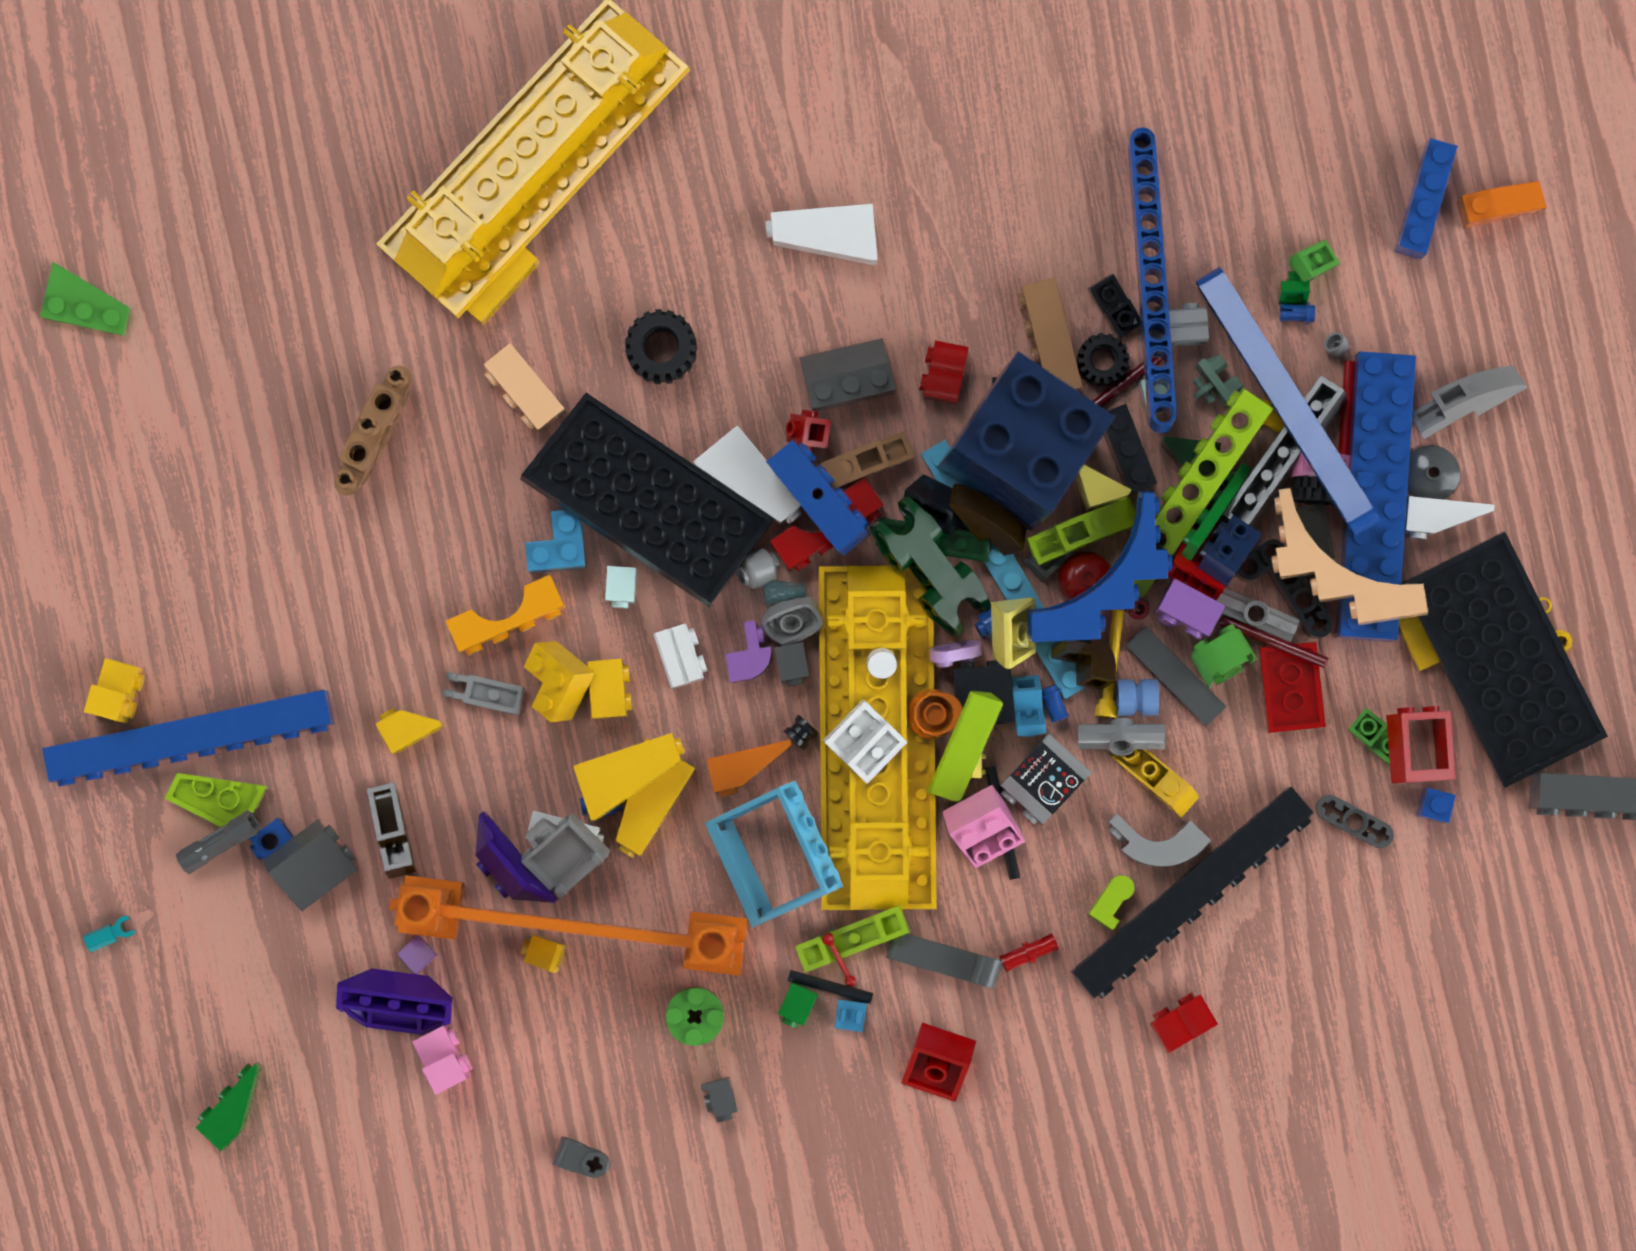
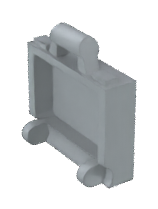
(563, 854)

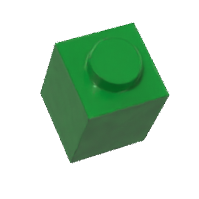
(797, 1005)

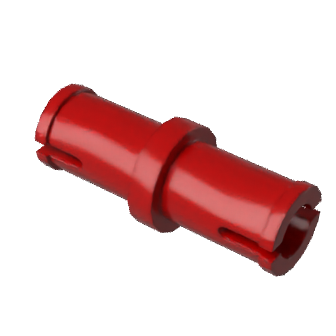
(1029, 952)

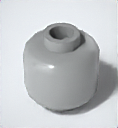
(758, 569)

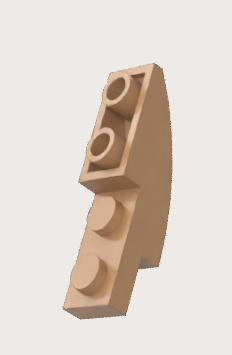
(869, 459)

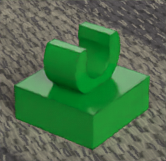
(1293, 290)

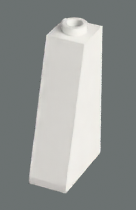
(829, 231)
(744, 470)

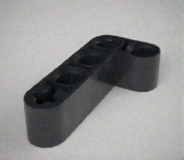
(1289, 592)

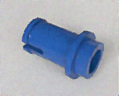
(1297, 313)
(1054, 703)

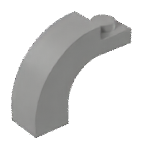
(1173, 851)

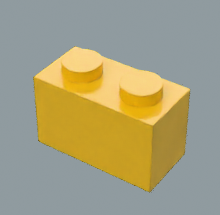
(608, 689)

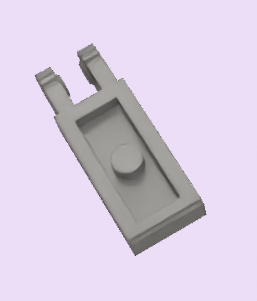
(487, 693)

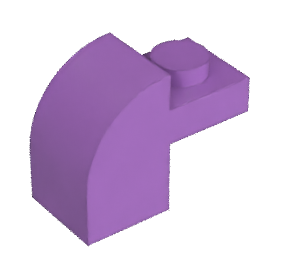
(752, 662)

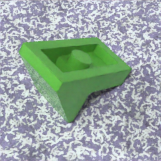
(1313, 261)

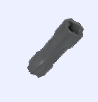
(231, 834)

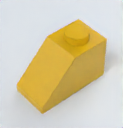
(404, 729)
(543, 952)

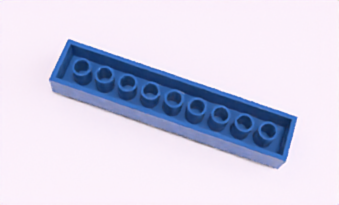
(1381, 467)

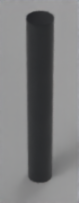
(830, 986)

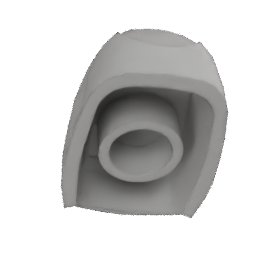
(792, 620)

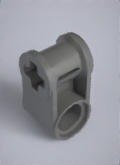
(575, 1158)

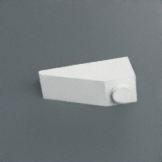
(1432, 516)

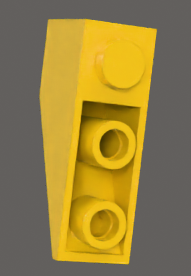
(1159, 780)

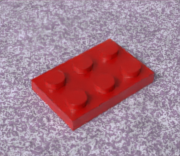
(1291, 690)

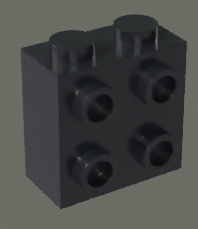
(991, 679)

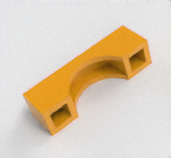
(539, 601)

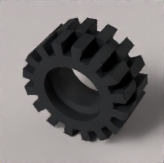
(1097, 376)
(1310, 491)

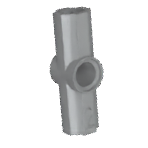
(1273, 621)
(1122, 736)

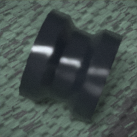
(801, 732)

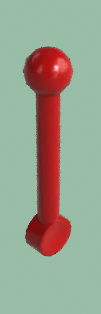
(828, 939)

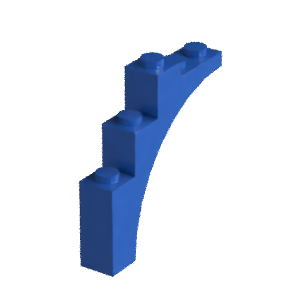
(1116, 590)

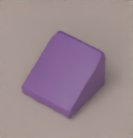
(417, 954)

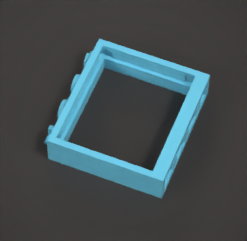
(742, 870)

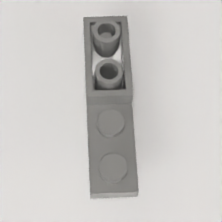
(1472, 393)

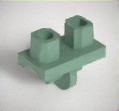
(1208, 370)

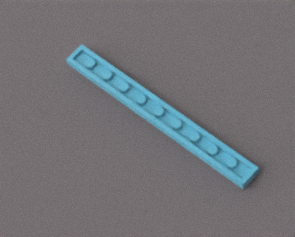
(1012, 584)

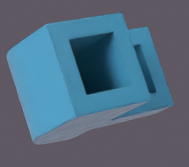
(1028, 706)

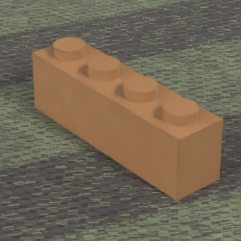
(1049, 331)

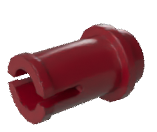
(1144, 609)

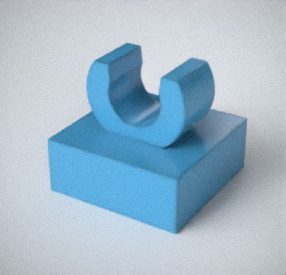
(850, 1015)

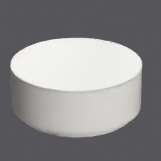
(881, 663)

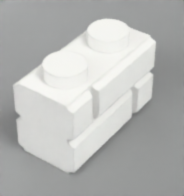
(679, 655)

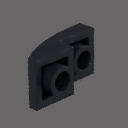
(1115, 305)

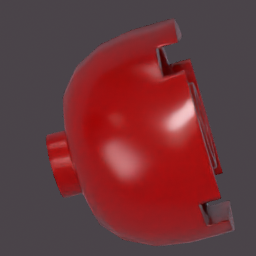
(1081, 573)

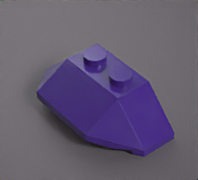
(504, 863)
(395, 1001)

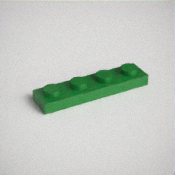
(1209, 518)

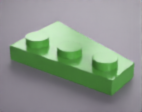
(81, 304)

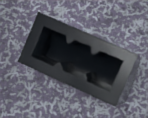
(935, 500)

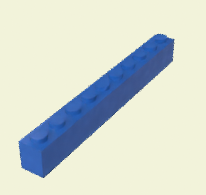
(188, 736)

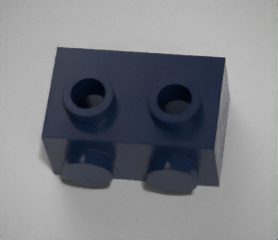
(1229, 550)

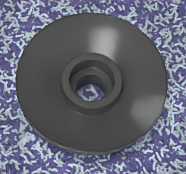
(1422, 484)

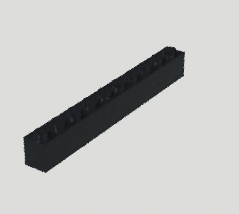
(1191, 892)

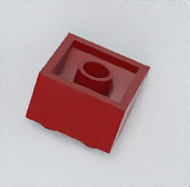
(939, 1062)

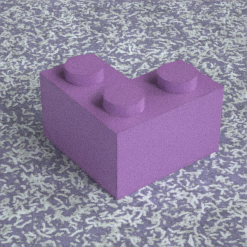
(1188, 608)

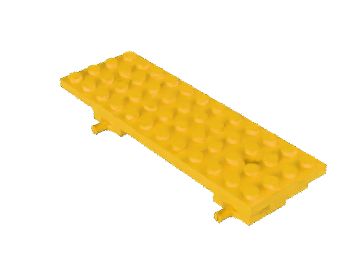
(532, 157)
(884, 829)

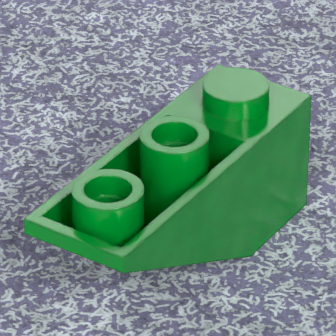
(230, 1115)

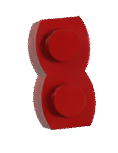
(945, 372)
(1182, 1023)

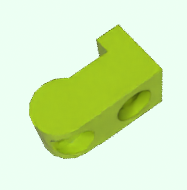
(1110, 899)

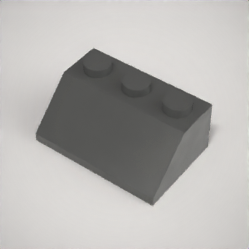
(848, 375)

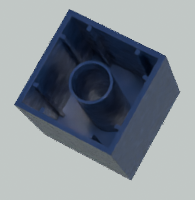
(1026, 441)

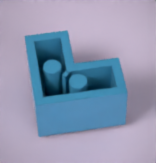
(563, 552)

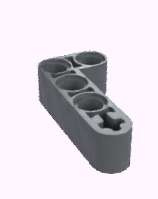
(945, 960)

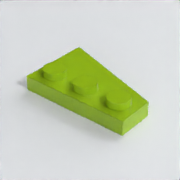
(214, 798)

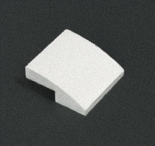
(865, 741)

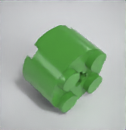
(1222, 656)
(678, 1015)

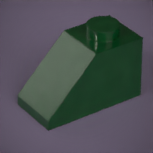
(1182, 450)

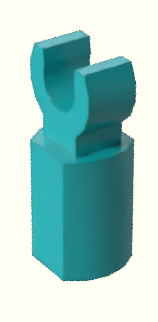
(106, 935)

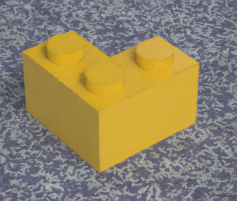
(562, 679)
(115, 691)

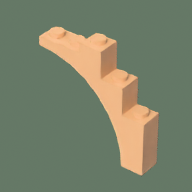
(1303, 557)

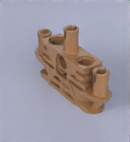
(373, 430)

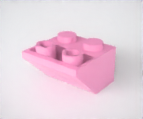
(983, 826)

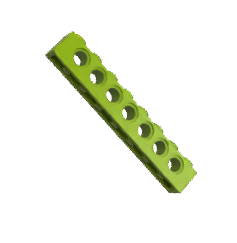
(1240, 437)

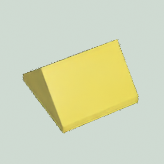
(1098, 489)
(1010, 631)

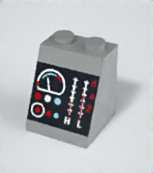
(1044, 780)

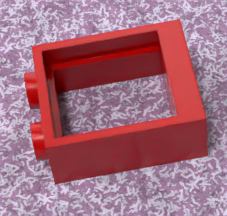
(1400, 747)

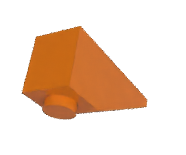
(1500, 203)
(738, 768)

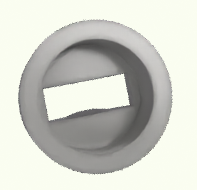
(1332, 340)

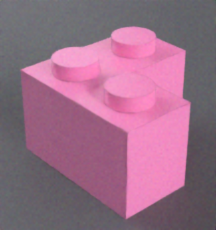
(442, 1059)

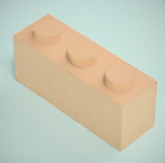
(523, 389)

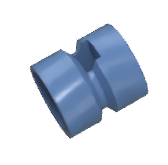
(1137, 697)

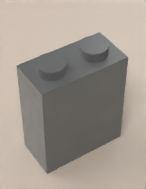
(310, 864)

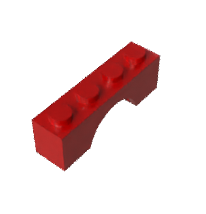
(797, 546)

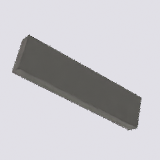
(1175, 676)

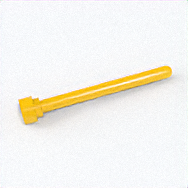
(1107, 706)

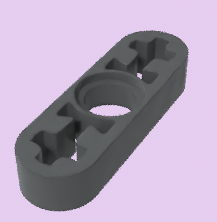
(1377, 824)

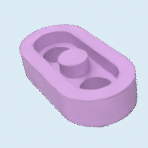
(964, 651)

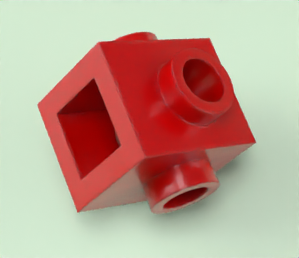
(808, 429)

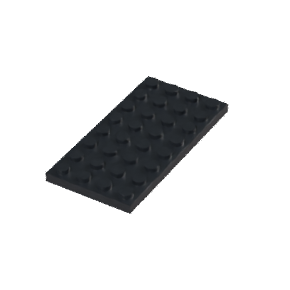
(647, 499)
(1506, 660)

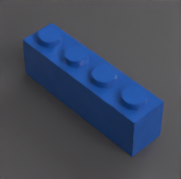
(1425, 198)

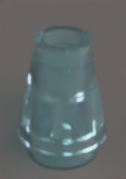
(782, 591)

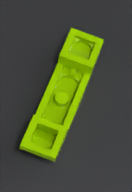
(854, 938)

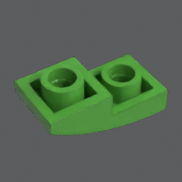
(1372, 733)

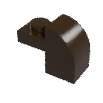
(1093, 661)

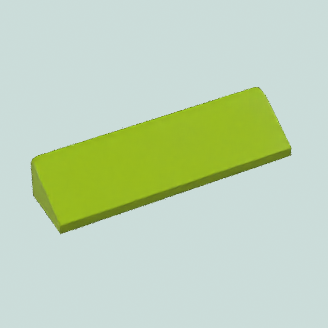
(965, 745)

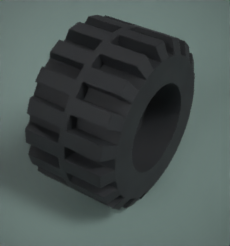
(661, 322)

